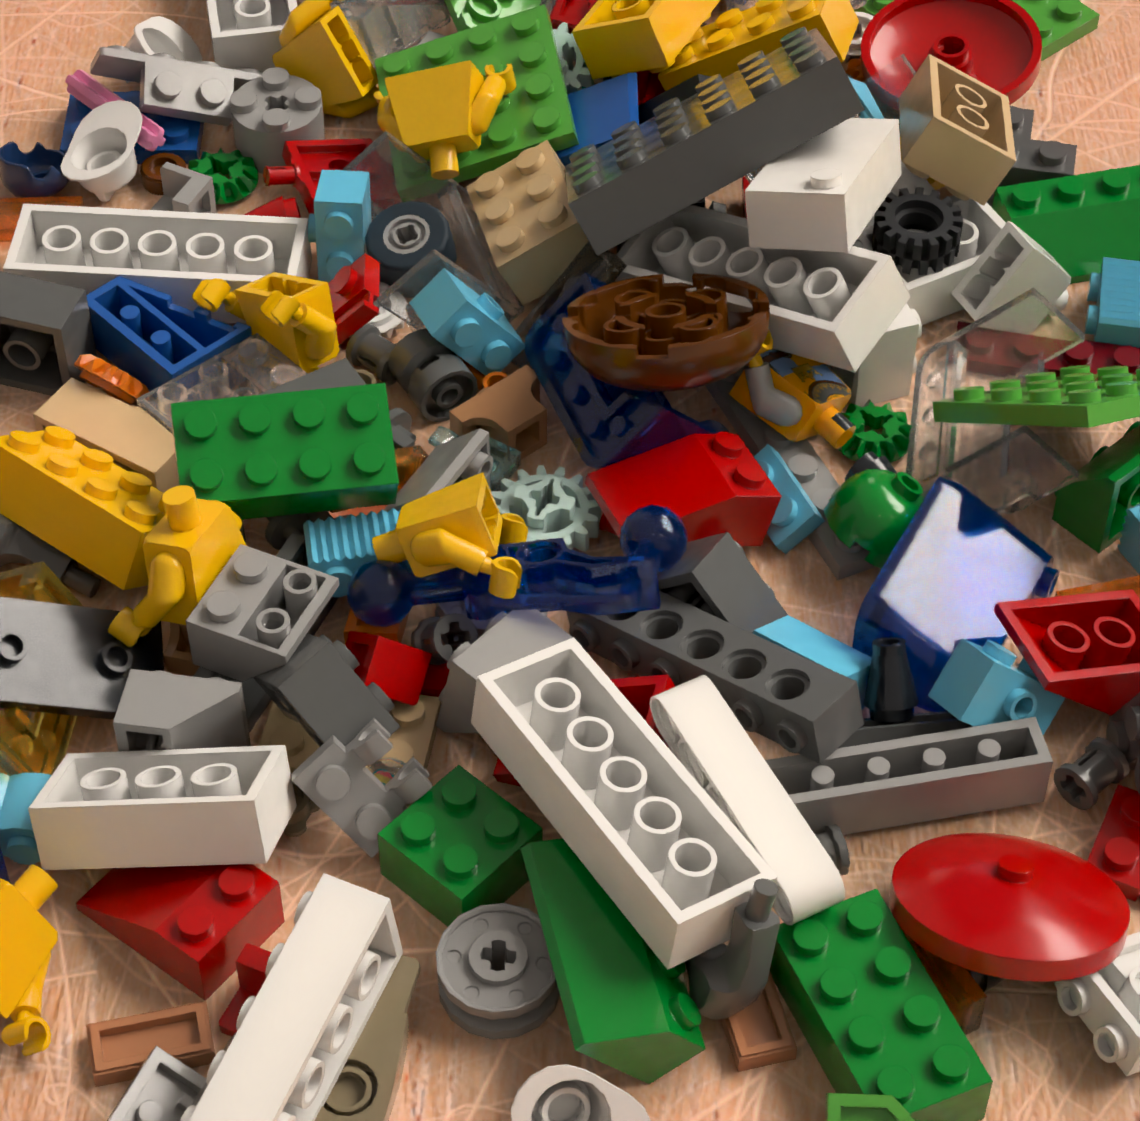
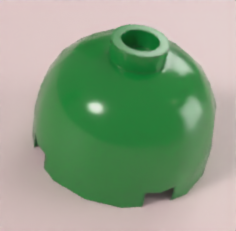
(874, 511)

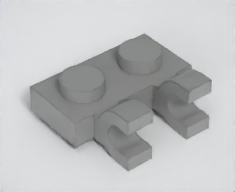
(351, 794)

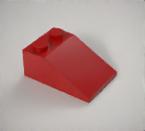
(701, 478)
(1080, 644)
(188, 916)

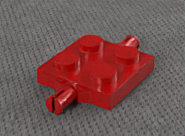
(307, 158)

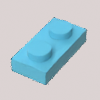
(795, 513)

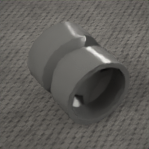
(431, 375)

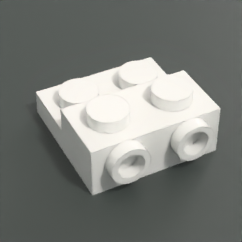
(1110, 1006)

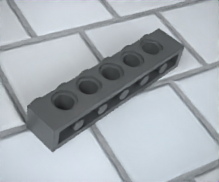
(764, 684)

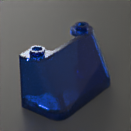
(601, 418)
(947, 580)

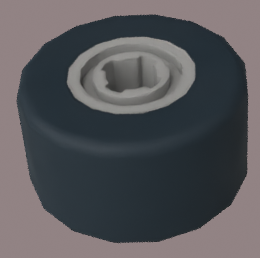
(406, 235)

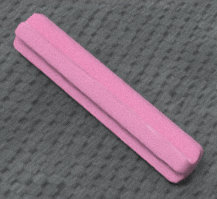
(94, 94)

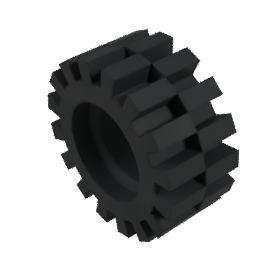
(920, 212)

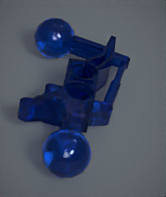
(551, 578)

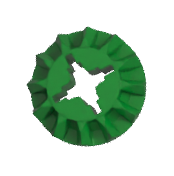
(241, 171)
(894, 437)

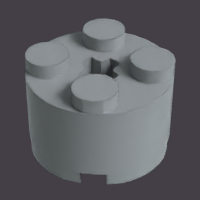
(275, 111)

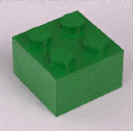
(457, 847)

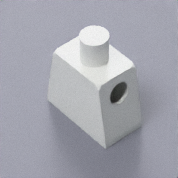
(1007, 270)

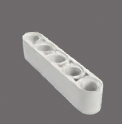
(741, 783)

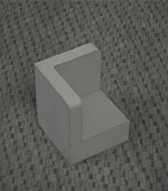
(185, 190)

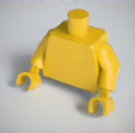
(327, 53)
(443, 110)
(284, 310)
(459, 530)
(181, 561)
(25, 958)

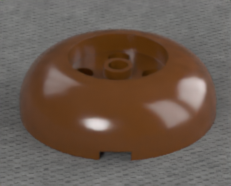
(661, 335)

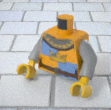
(795, 395)

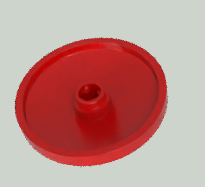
(979, 37)
(1009, 907)

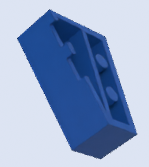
(153, 336)

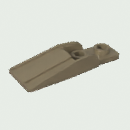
(376, 1063)

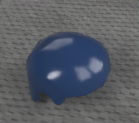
(32, 172)

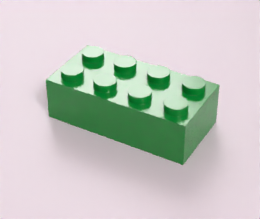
(289, 450)
(877, 1012)

